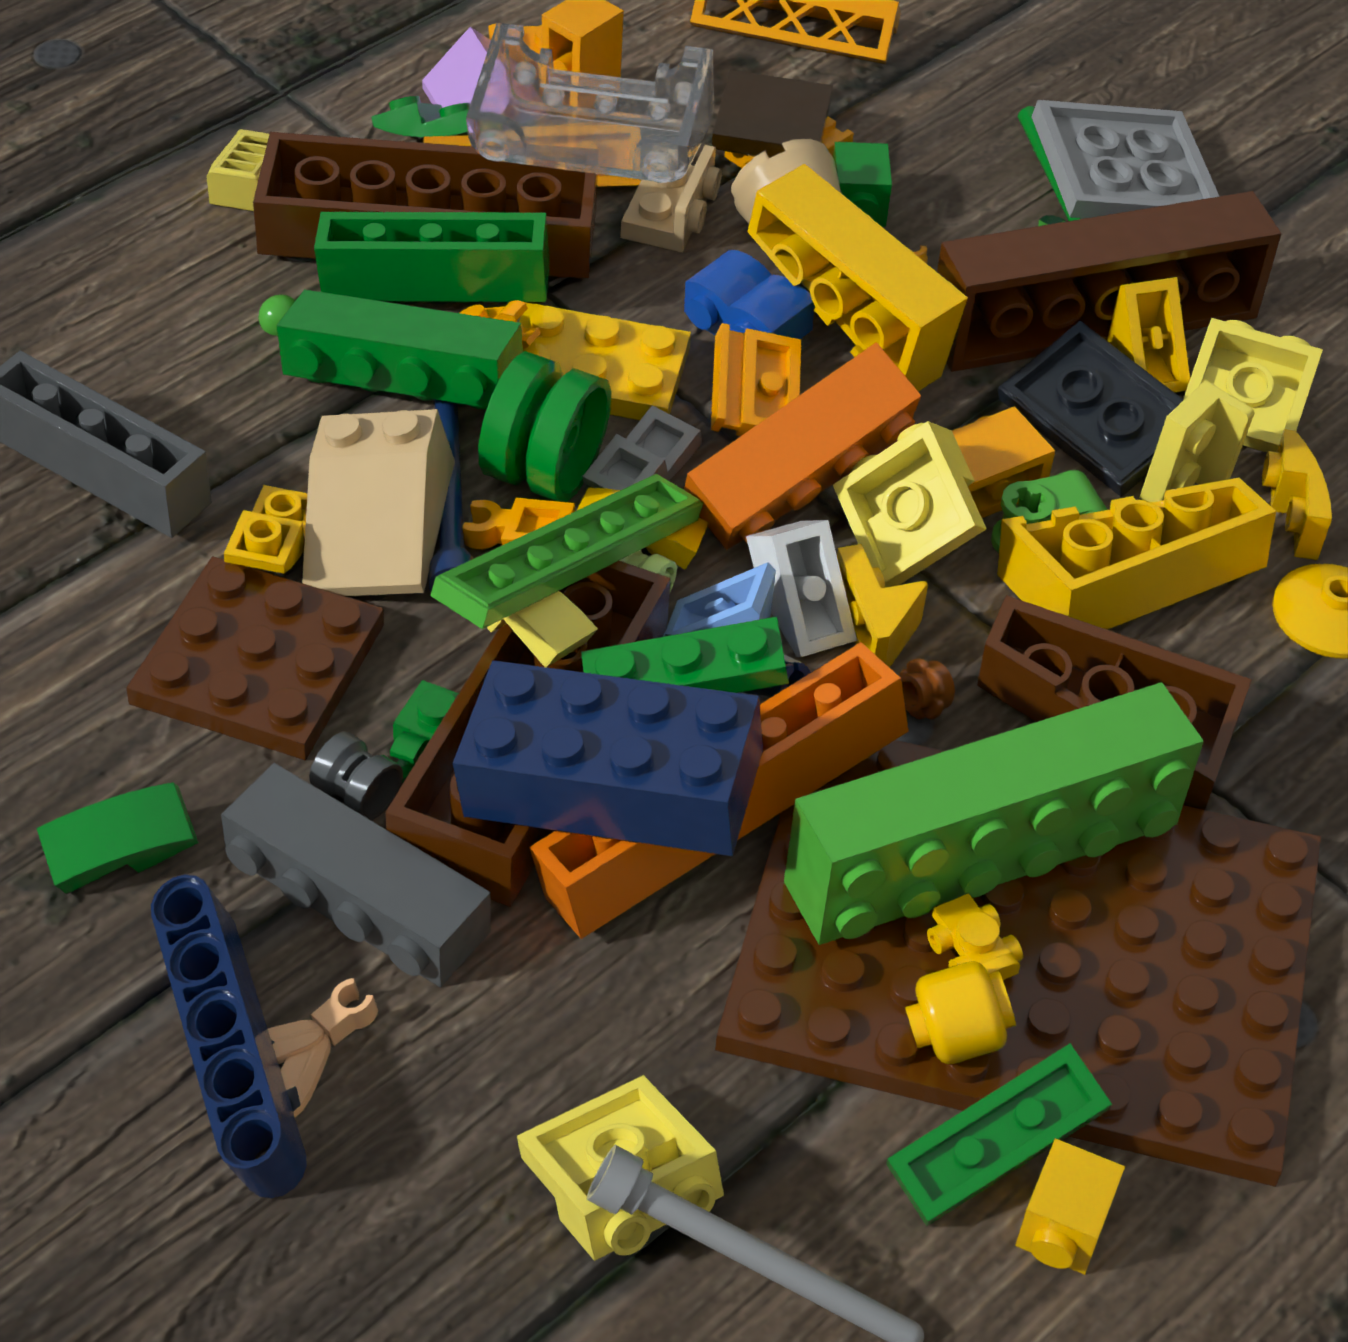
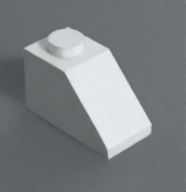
(807, 585)

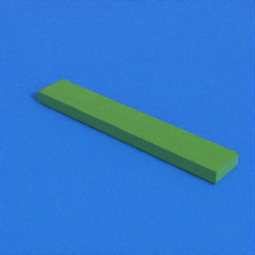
(565, 551)

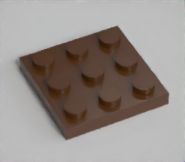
(256, 657)

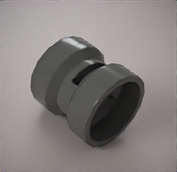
(360, 779)

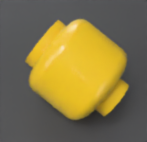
(961, 1012)

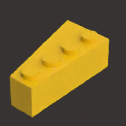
(858, 273)
(1137, 553)

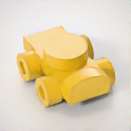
(974, 936)

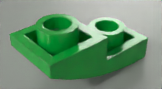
(419, 119)
(121, 830)

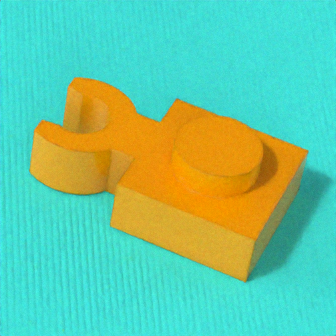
(500, 526)

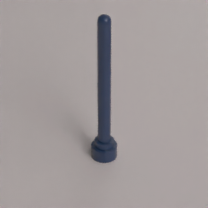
(450, 530)

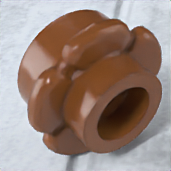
(927, 688)

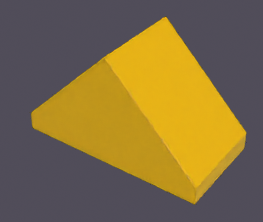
(1151, 330)

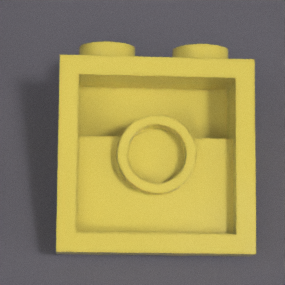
(1262, 372)
(911, 502)
(640, 1120)

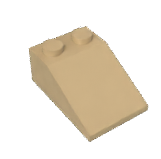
(375, 501)

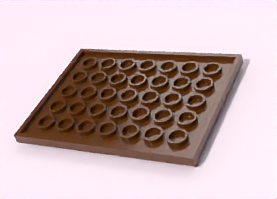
(1156, 961)

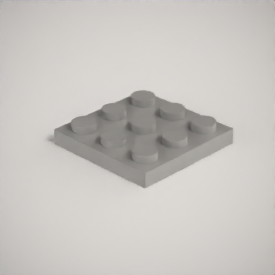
(1120, 157)

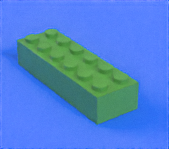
(989, 812)

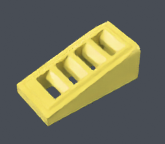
(237, 170)

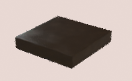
(767, 111)

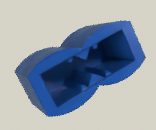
(748, 296)

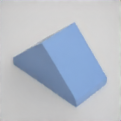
(726, 603)

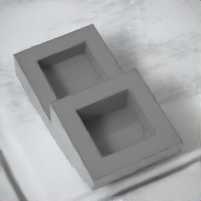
(654, 446)

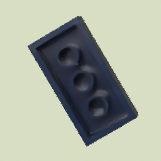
(610, 757)

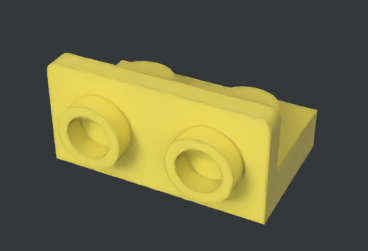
(1198, 442)

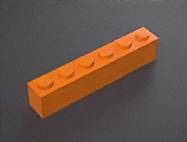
(807, 739)

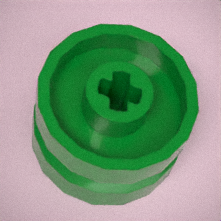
(544, 426)

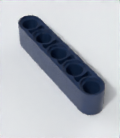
(200, 940)

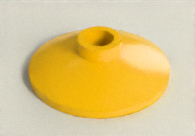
(1314, 608)

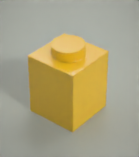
(1069, 1207)

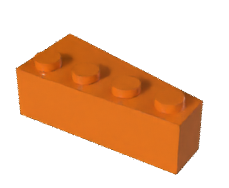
(804, 447)

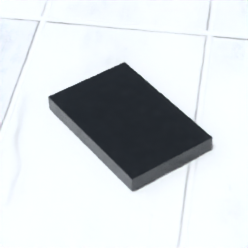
(1093, 405)

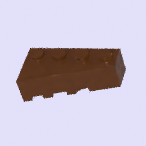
(1060, 664)

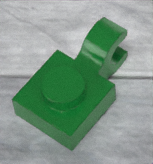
(419, 722)

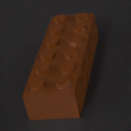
(348, 174)
(1046, 278)
(427, 810)

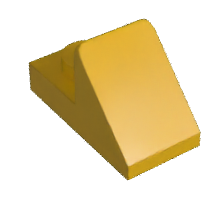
(880, 614)

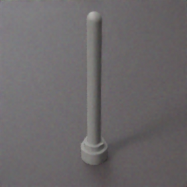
(628, 1186)

